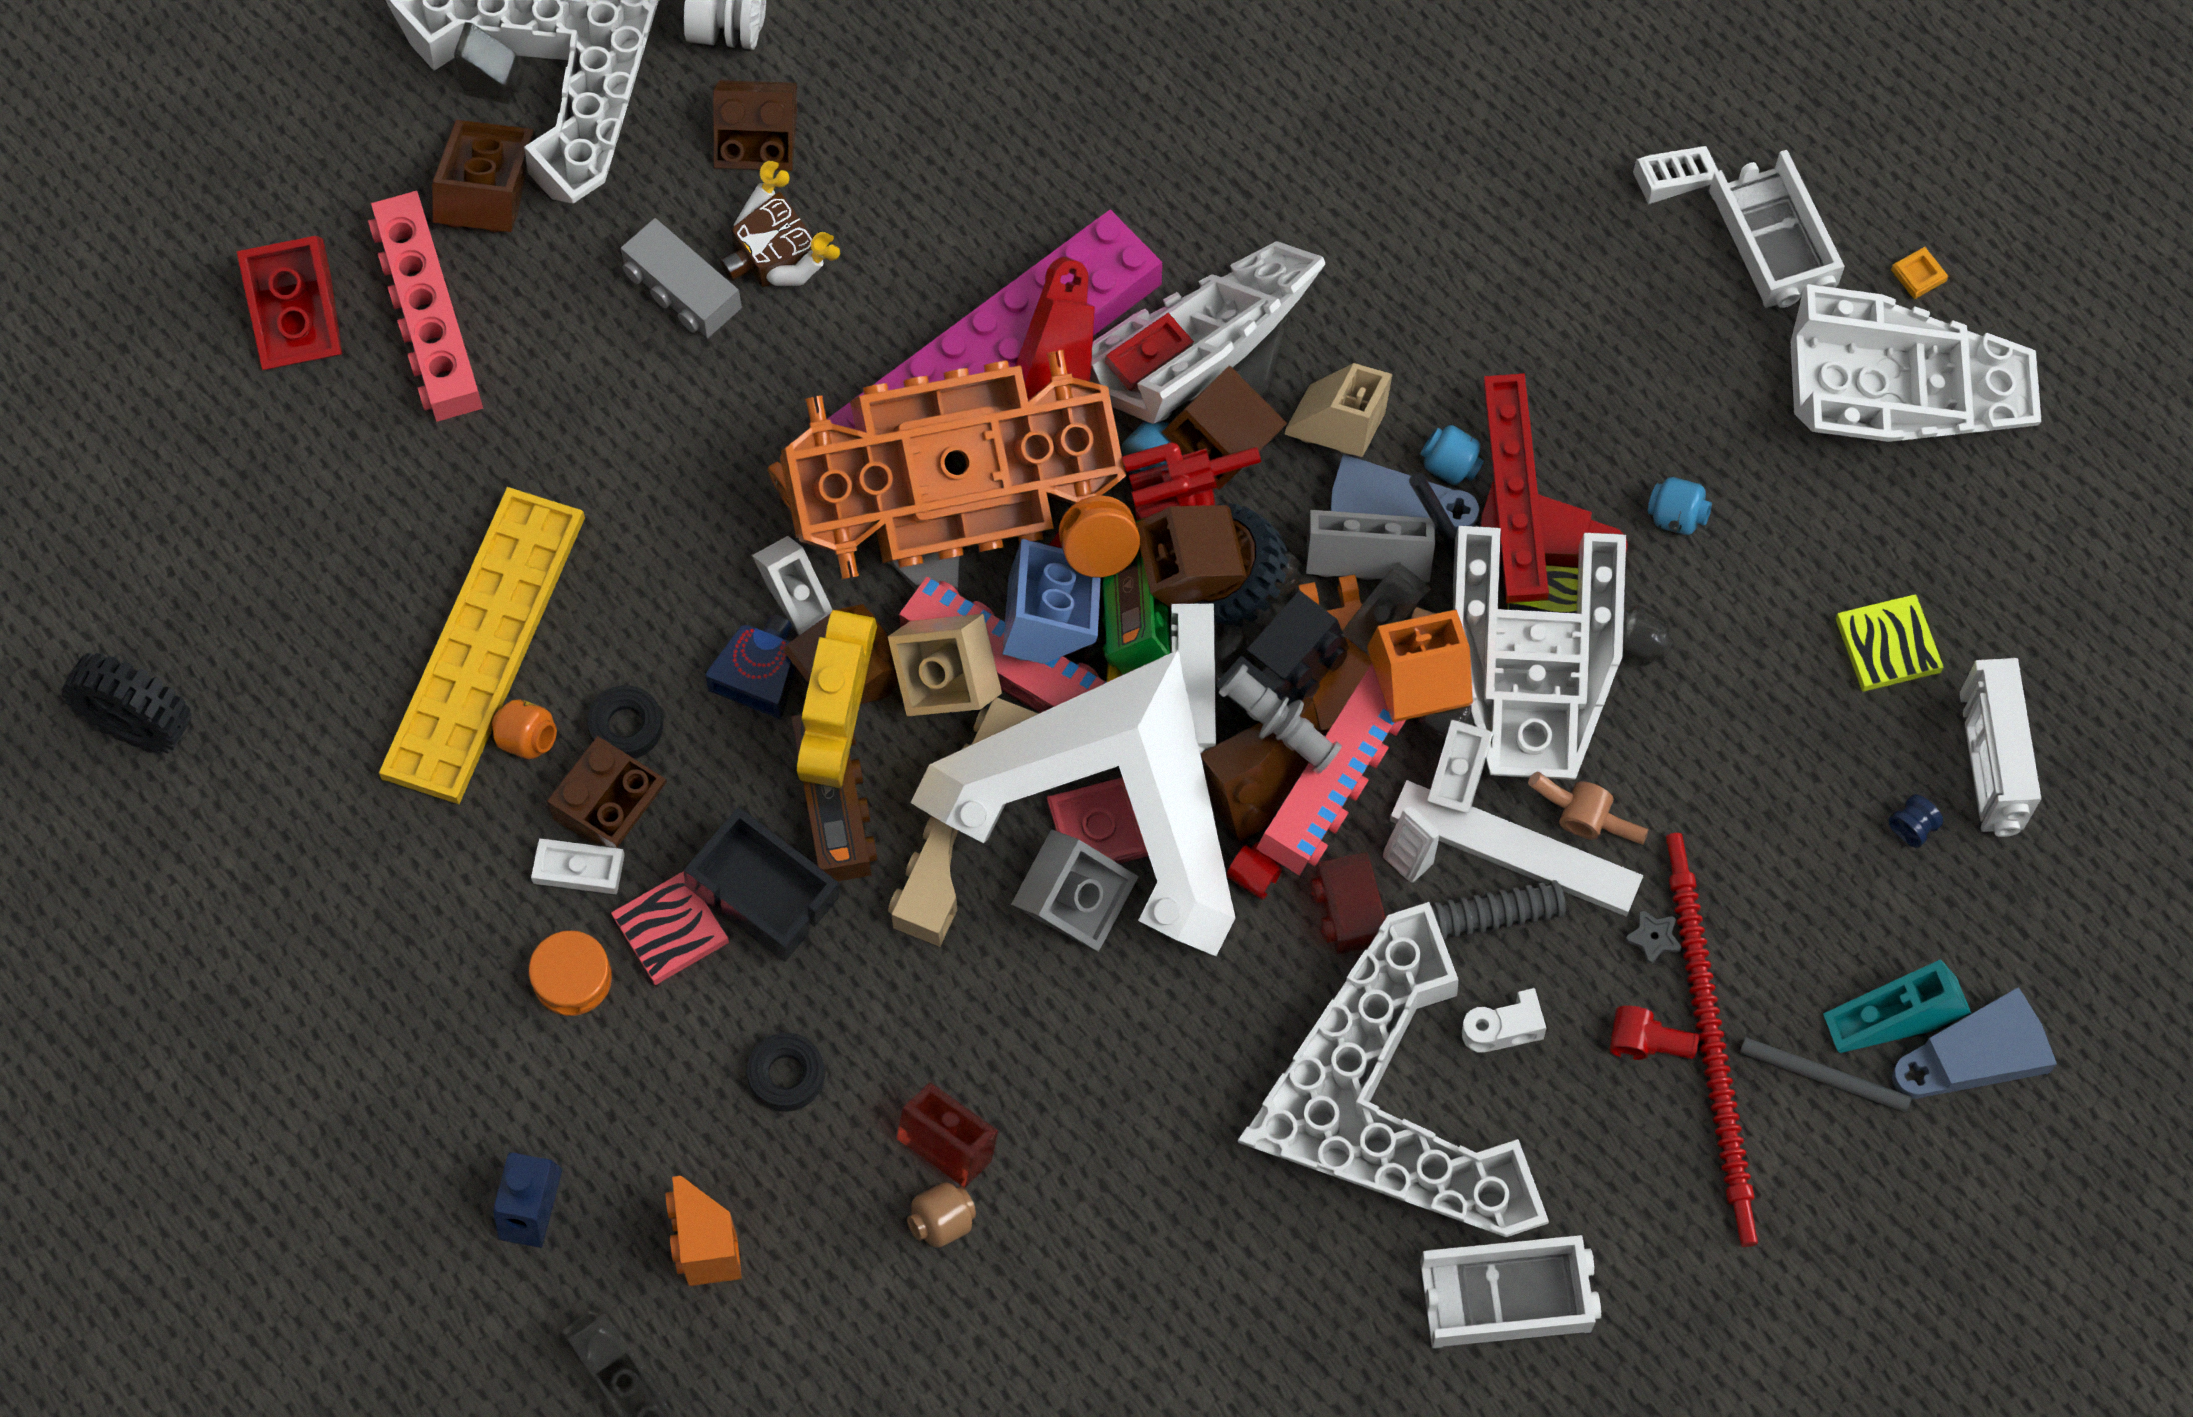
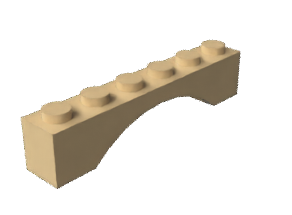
(929, 899)

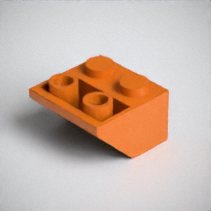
(1422, 665)
(706, 1236)

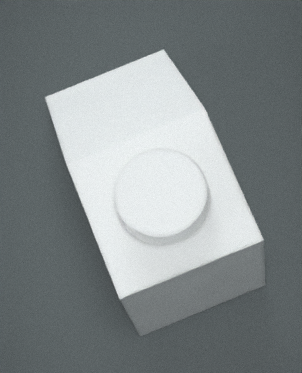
(793, 583)

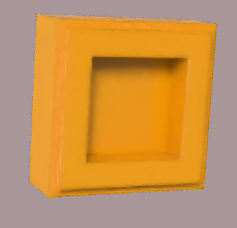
(1919, 273)

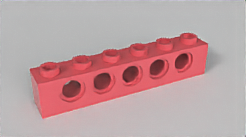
(405, 219)

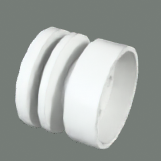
(706, 18)

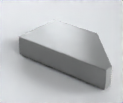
(936, 569)

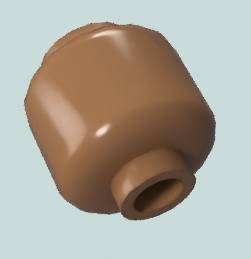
(941, 1214)

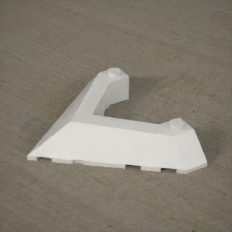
(603, 55)
(1128, 723)
(1322, 1102)

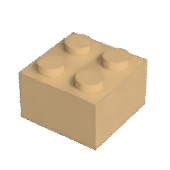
(945, 665)

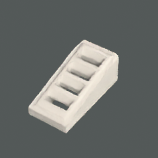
(1668, 187)
(1412, 844)

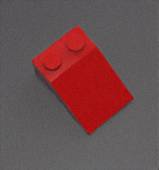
(291, 301)

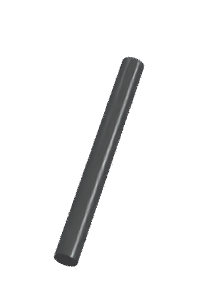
(1825, 1074)

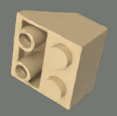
(1342, 409)

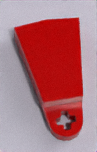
(1059, 323)
(1561, 528)

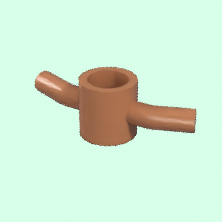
(1587, 810)

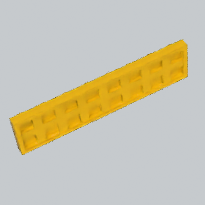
(482, 645)

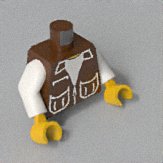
(773, 238)

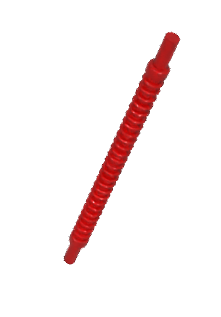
(1739, 1192)

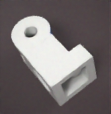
(1505, 1026)

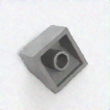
(1075, 889)

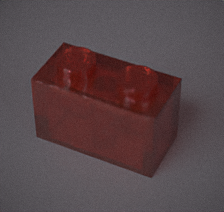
(1349, 901)
(947, 1134)

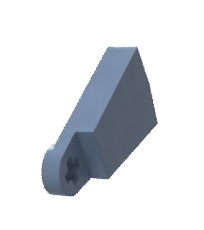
(1382, 491)
(1982, 1049)

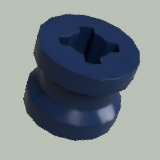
(1916, 820)

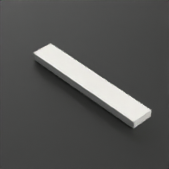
(1526, 851)

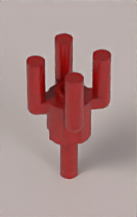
(1181, 476)

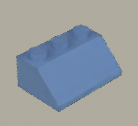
(1048, 605)

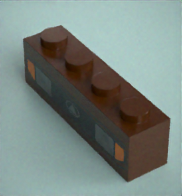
(838, 821)

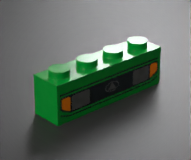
(1133, 619)

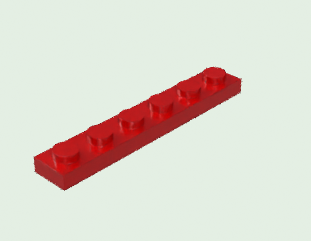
(1515, 488)

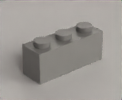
(680, 279)
(1368, 544)

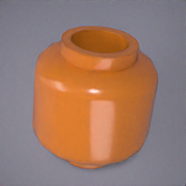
(524, 729)

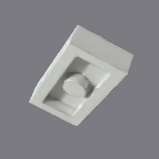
(1460, 766)
(577, 866)

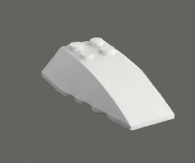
(1222, 319)
(1903, 375)

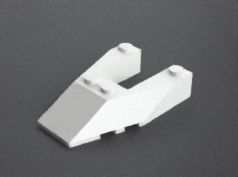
(1538, 672)

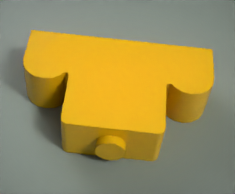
(835, 697)

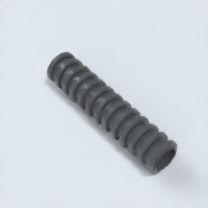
(1500, 909)

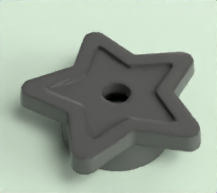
(1653, 948)

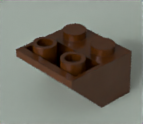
(754, 124)
(1225, 421)
(1190, 553)
(604, 794)

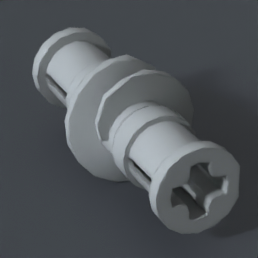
(1280, 719)

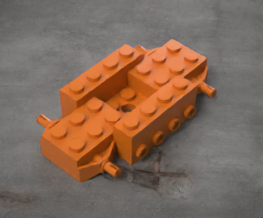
(894, 471)

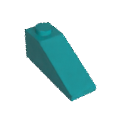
(1899, 1009)

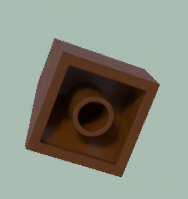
(881, 672)

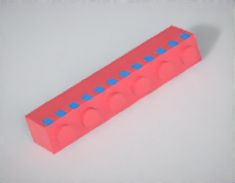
(1028, 681)
(1318, 798)

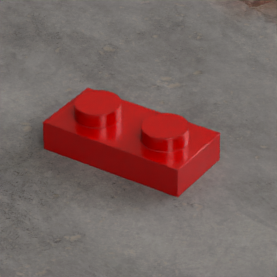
(1148, 351)

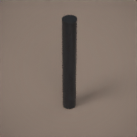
(1434, 509)

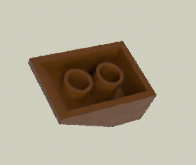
(481, 176)
(1253, 776)

